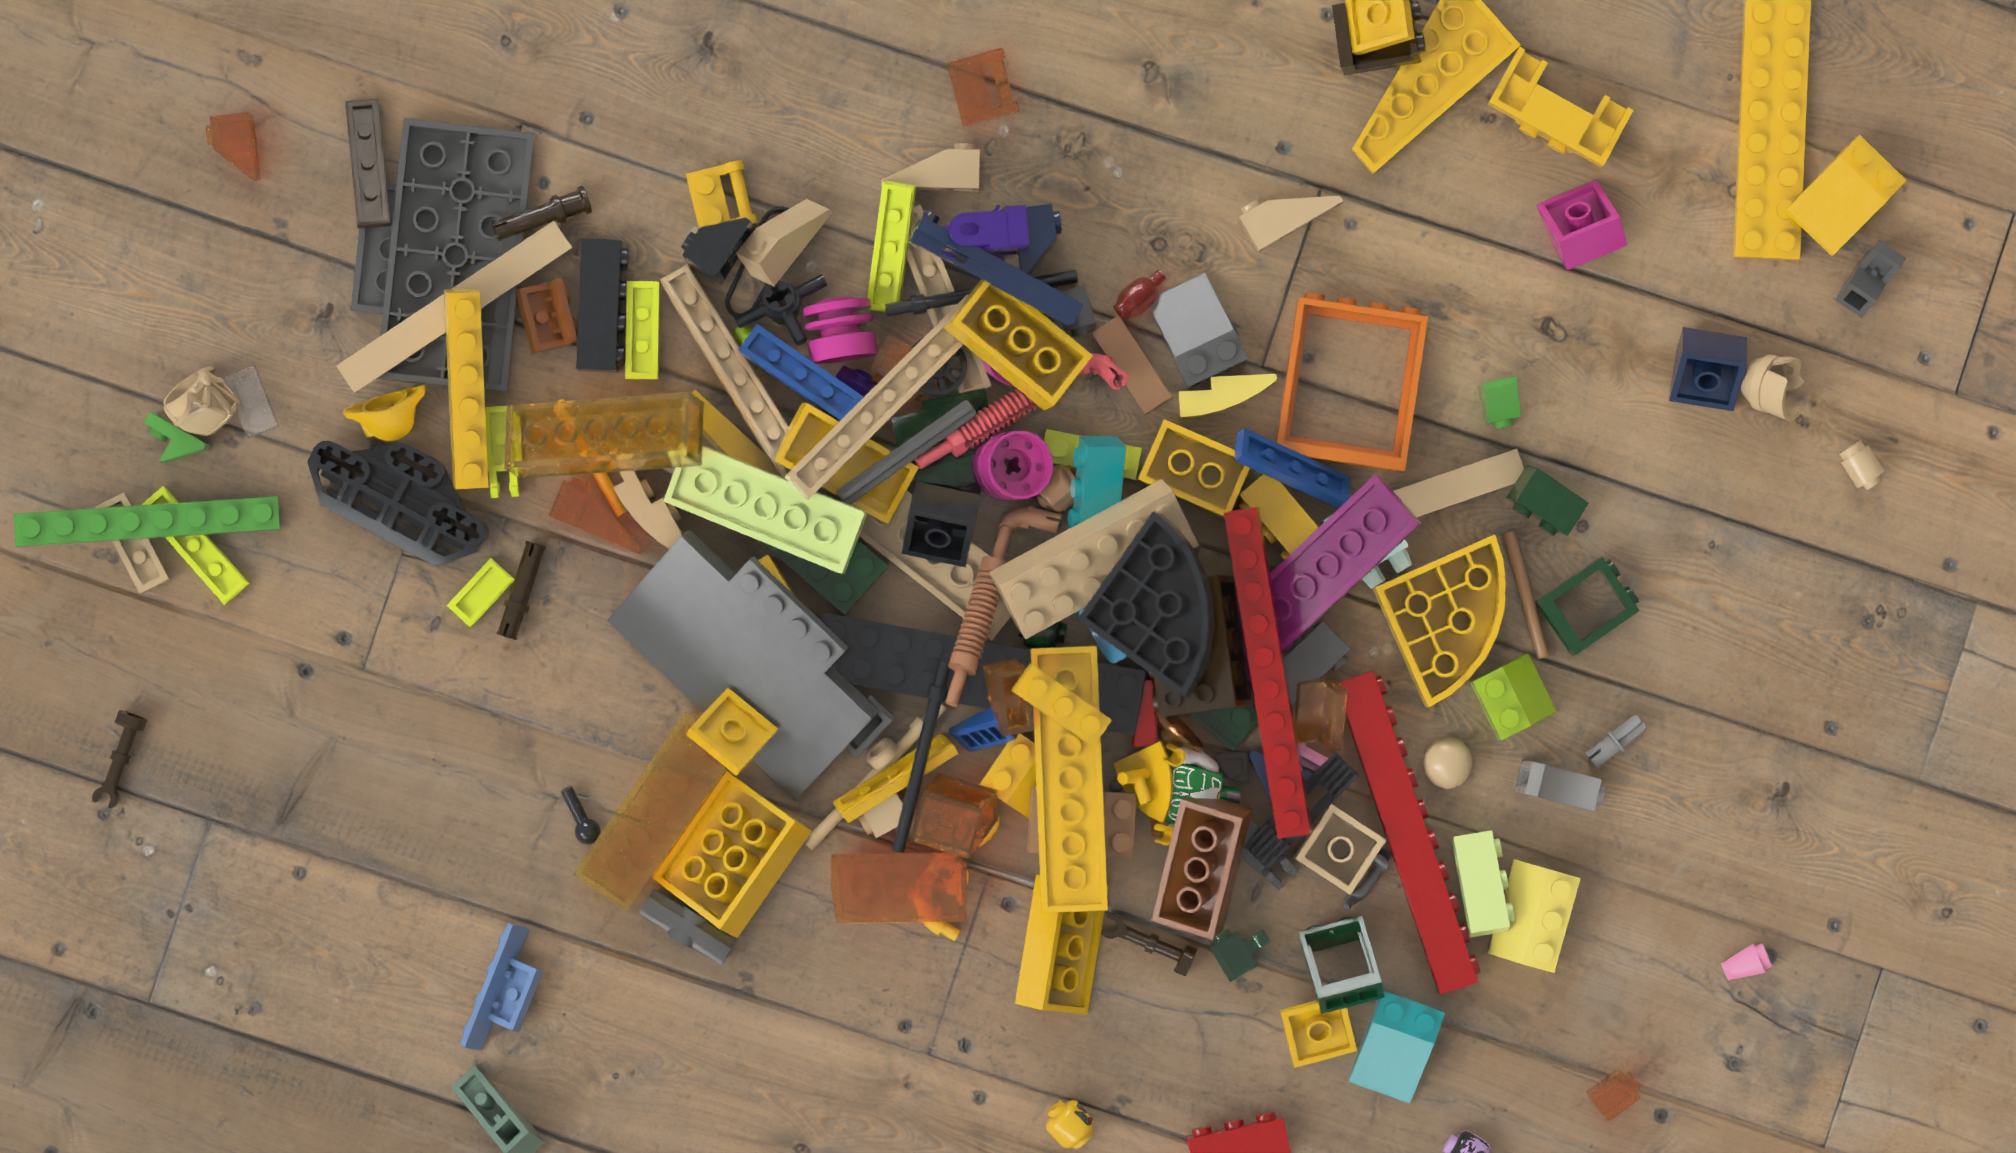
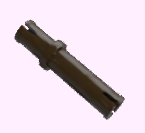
(521, 590)

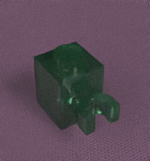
(1235, 954)

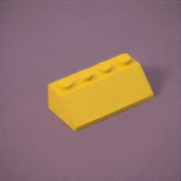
(1058, 958)

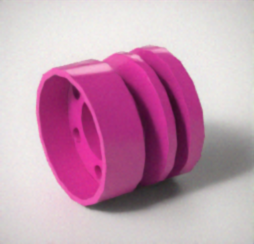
(840, 330)
(1029, 463)

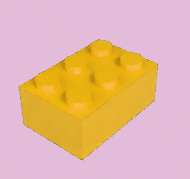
(1194, 469)

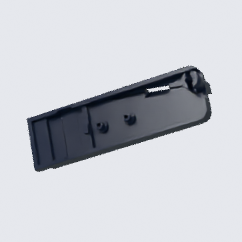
(995, 271)

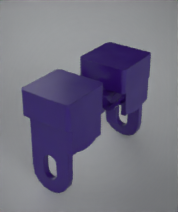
(994, 231)

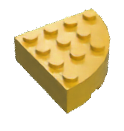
(1446, 616)

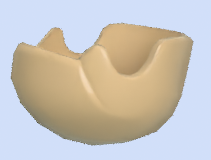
(1448, 762)

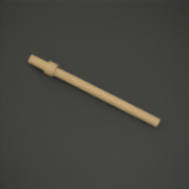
(904, 745)

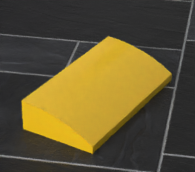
(810, 427)

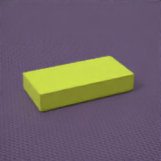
(481, 592)

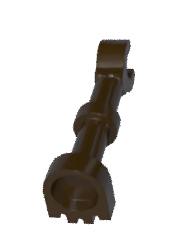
(120, 757)
(1152, 943)

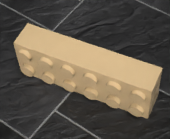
(1071, 567)

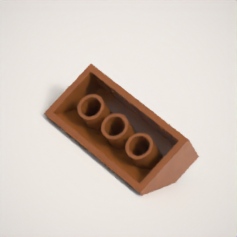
(1202, 865)

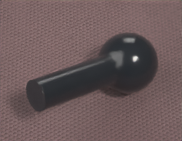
(586, 829)

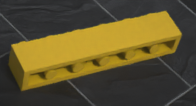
(466, 388)

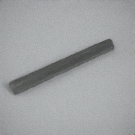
(906, 453)

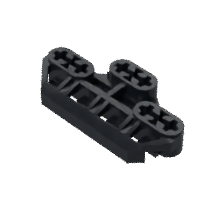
(397, 492)

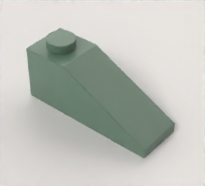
(497, 1114)

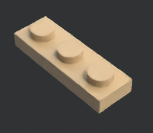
(138, 555)

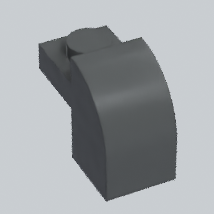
(1869, 278)

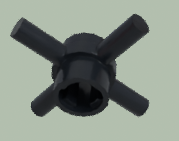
(783, 315)

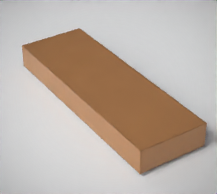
(1142, 378)

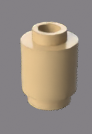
(1861, 465)

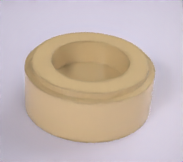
(881, 753)

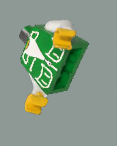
(1193, 777)

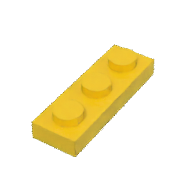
(1061, 705)

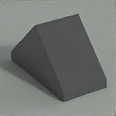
(872, 729)

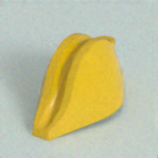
(387, 415)

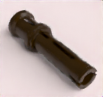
(555, 210)

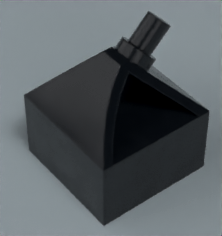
(941, 522)

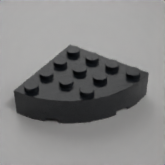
(1157, 606)

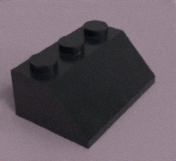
(715, 247)

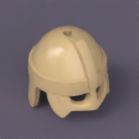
(1767, 382)

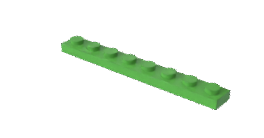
(146, 521)

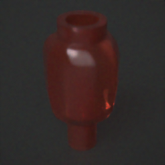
(1138, 295)

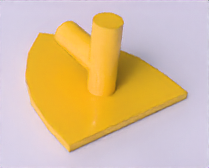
(1149, 779)

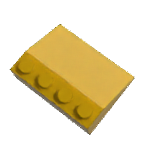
(731, 855)

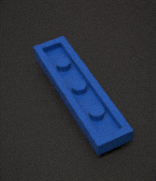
(799, 373)
(1292, 468)

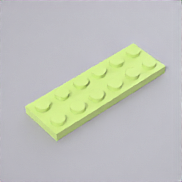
(768, 509)

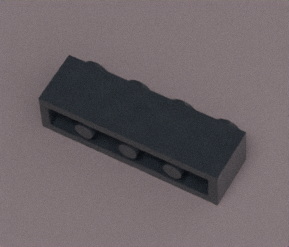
(600, 305)

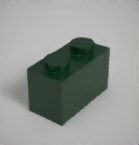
(1547, 501)

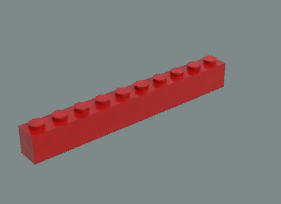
(1268, 673)
(1407, 834)

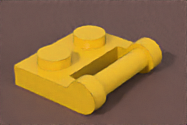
(709, 195)

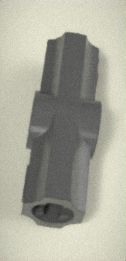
(687, 926)

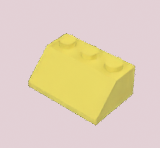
(1542, 910)

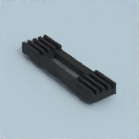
(1335, 777)

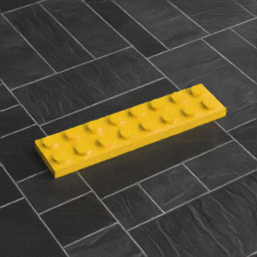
(1771, 128)
(1069, 792)

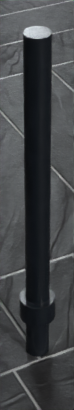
(919, 304)
(937, 694)

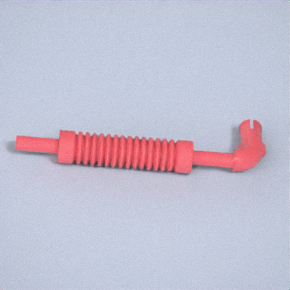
(1009, 410)

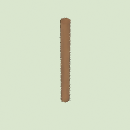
(1526, 594)

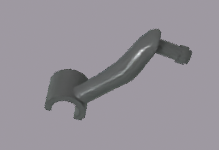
(1381, 863)

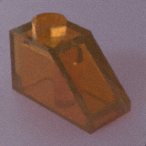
(236, 141)
(1010, 710)

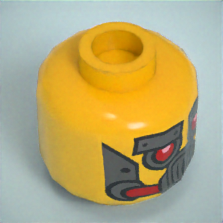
(1069, 1124)

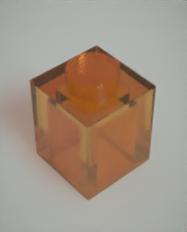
(1614, 1093)

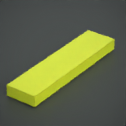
(891, 244)
(205, 557)

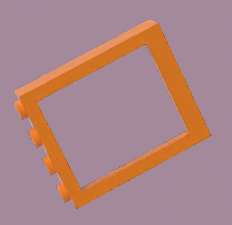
(1374, 314)

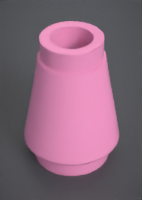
(1748, 962)

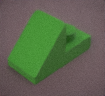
(181, 444)

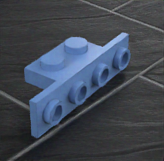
(505, 992)

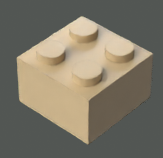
(1339, 848)

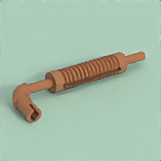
(986, 596)

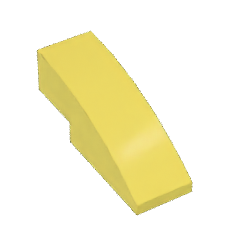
(1223, 394)

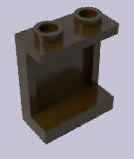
(1388, 57)

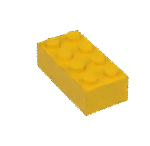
(1018, 343)

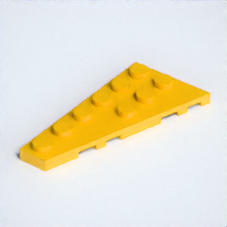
(1461, 49)

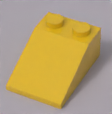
(1845, 195)
(1014, 774)

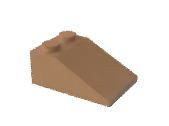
(1118, 824)

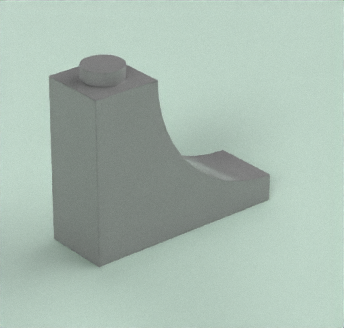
(1559, 785)

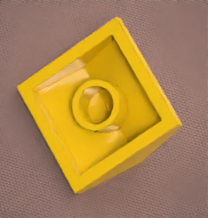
(1316, 1035)

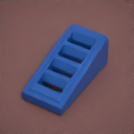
(978, 723)

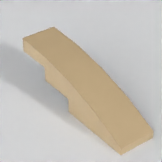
(1462, 483)

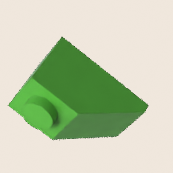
(1500, 401)

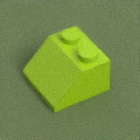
(1513, 697)

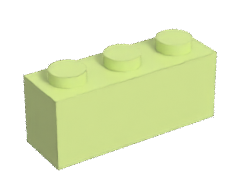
(1482, 883)

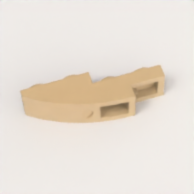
(655, 518)

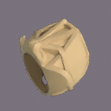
(202, 404)

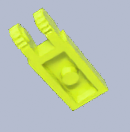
(496, 450)

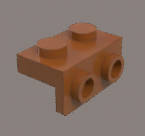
(547, 316)

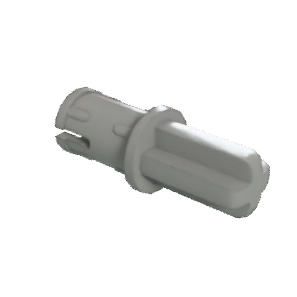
(1616, 741)

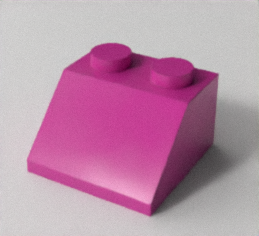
(1582, 224)

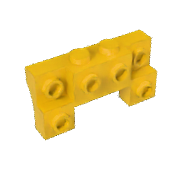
(1555, 118)

